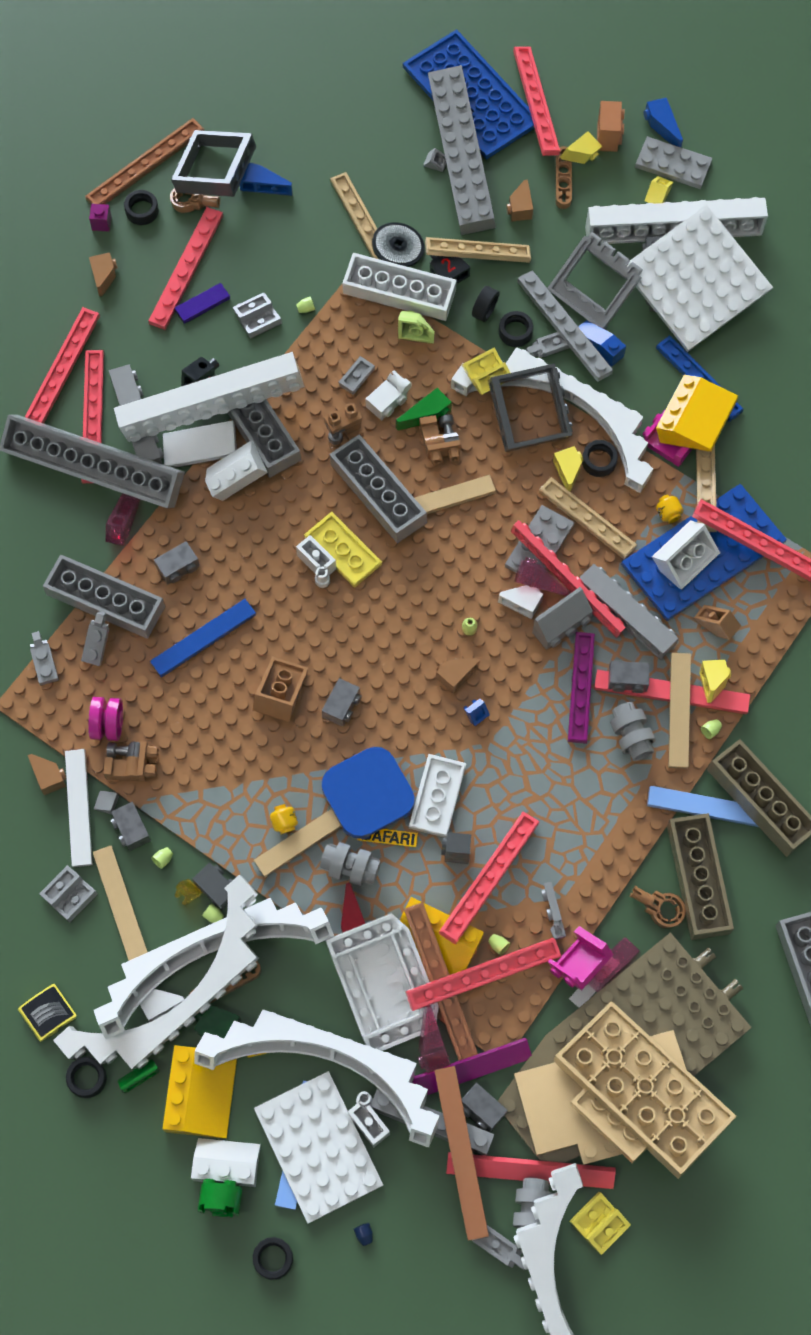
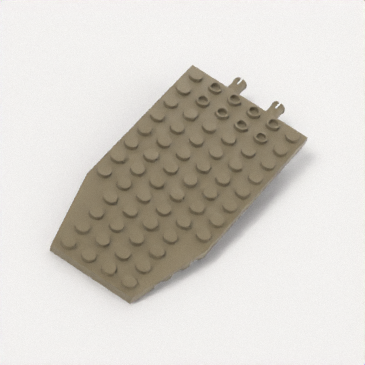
(660, 995)

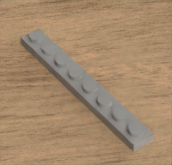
(565, 326)

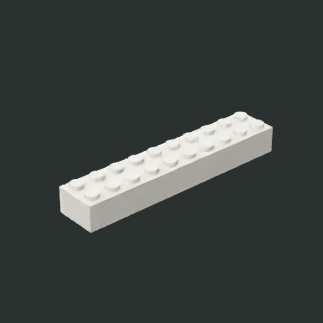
(636, 222)
(209, 397)

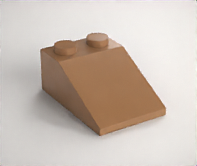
(280, 689)

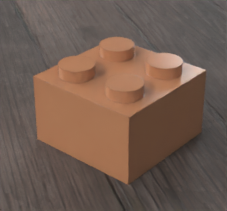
(610, 125)

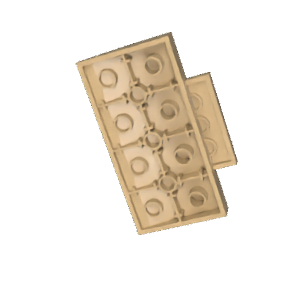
(640, 1093)
(554, 1122)

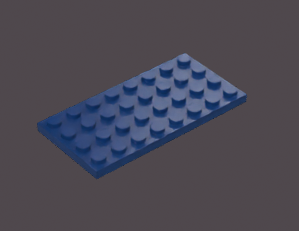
(496, 109)
(731, 561)

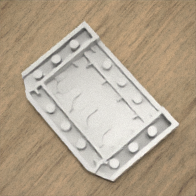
(375, 970)

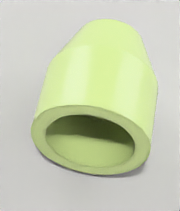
(305, 305)
(469, 629)
(711, 728)
(162, 857)
(213, 914)
(499, 944)

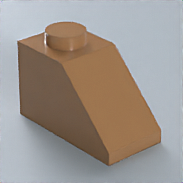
(520, 203)
(103, 271)
(718, 621)
(456, 672)
(47, 774)

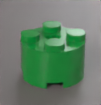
(220, 1198)

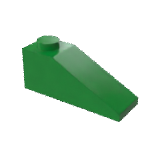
(433, 404)

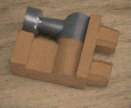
(344, 420)
(440, 445)
(135, 765)

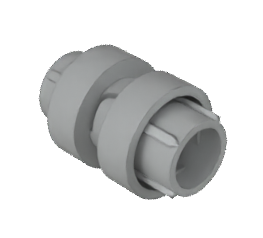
(635, 738)
(341, 861)
(532, 1189)

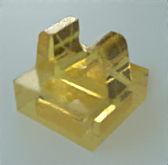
(188, 890)

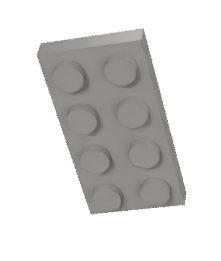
(673, 162)
(550, 528)

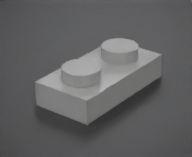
(356, 375)

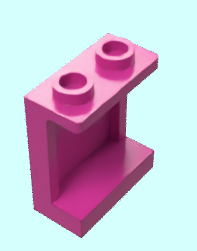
(672, 453)
(581, 960)

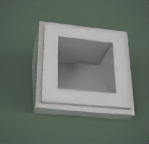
(435, 160)
(106, 801)

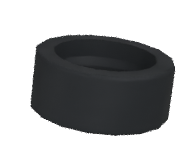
(141, 195)
(485, 303)
(515, 316)
(603, 446)
(71, 1073)
(288, 1256)

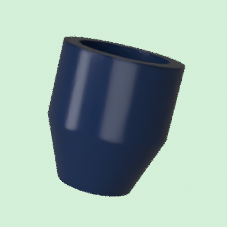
(364, 1234)

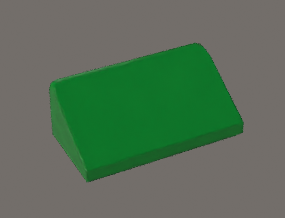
(138, 1076)

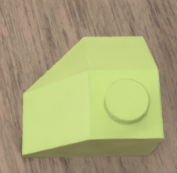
(414, 327)

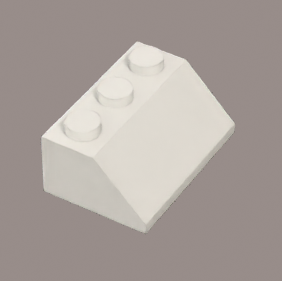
(235, 471)
(686, 554)
(226, 1161)

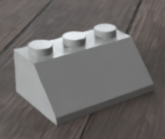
(562, 619)

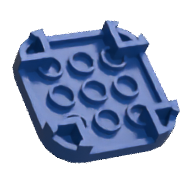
(368, 792)

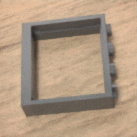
(210, 186)
(501, 413)

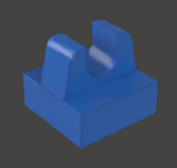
(477, 711)

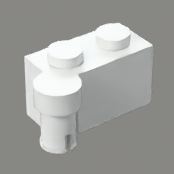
(388, 396)
(317, 560)
(368, 1120)

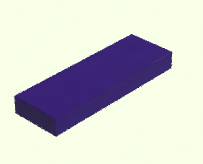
(202, 303)

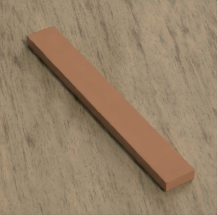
(143, 164)
(437, 969)
(461, 1153)

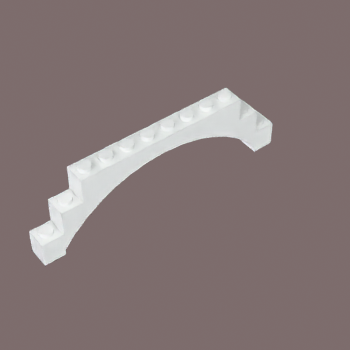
(612, 415)
(230, 962)
(152, 968)
(280, 1034)
(539, 1244)

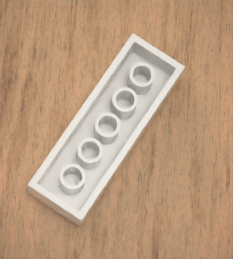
(399, 286)

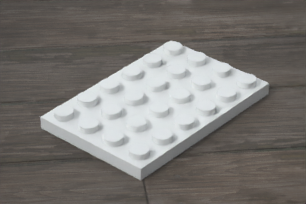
(318, 1147)

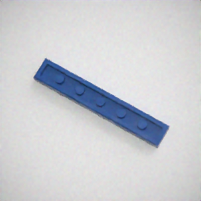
(688, 366)
(203, 638)

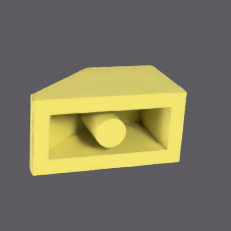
(582, 150)
(658, 190)
(568, 465)
(714, 677)

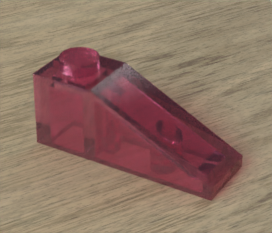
(121, 519)
(536, 576)
(622, 955)
(431, 1046)

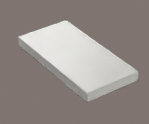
(199, 444)
(437, 795)

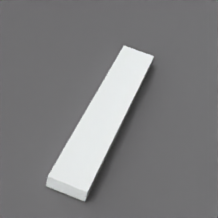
(78, 808)

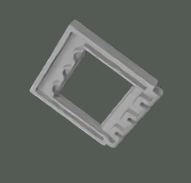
(579, 301)

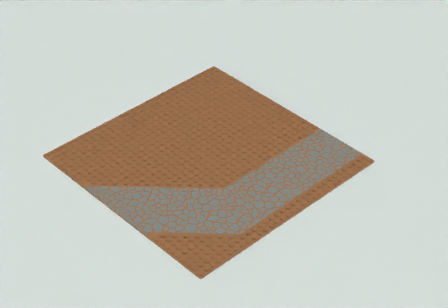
(232, 765)

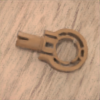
(196, 202)
(654, 910)

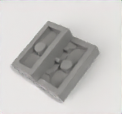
(257, 315)
(68, 893)

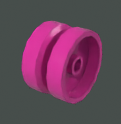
(105, 718)

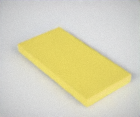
(352, 556)

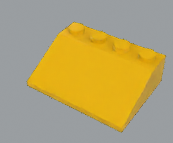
(696, 414)
(456, 956)
(198, 1096)

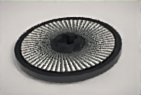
(410, 240)

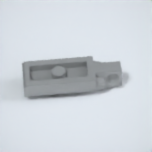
(547, 345)
(96, 640)
(43, 660)
(553, 912)
(500, 1248)

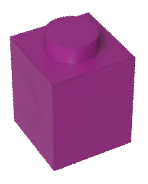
(100, 217)

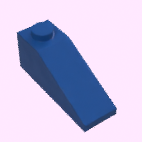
(663, 121)
(264, 181)
(605, 342)

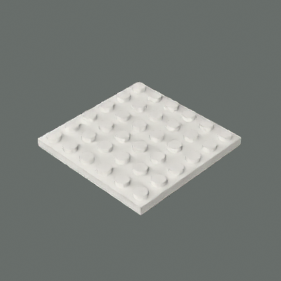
(698, 278)

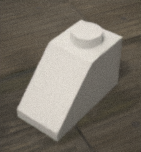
(522, 600)
(159, 1003)

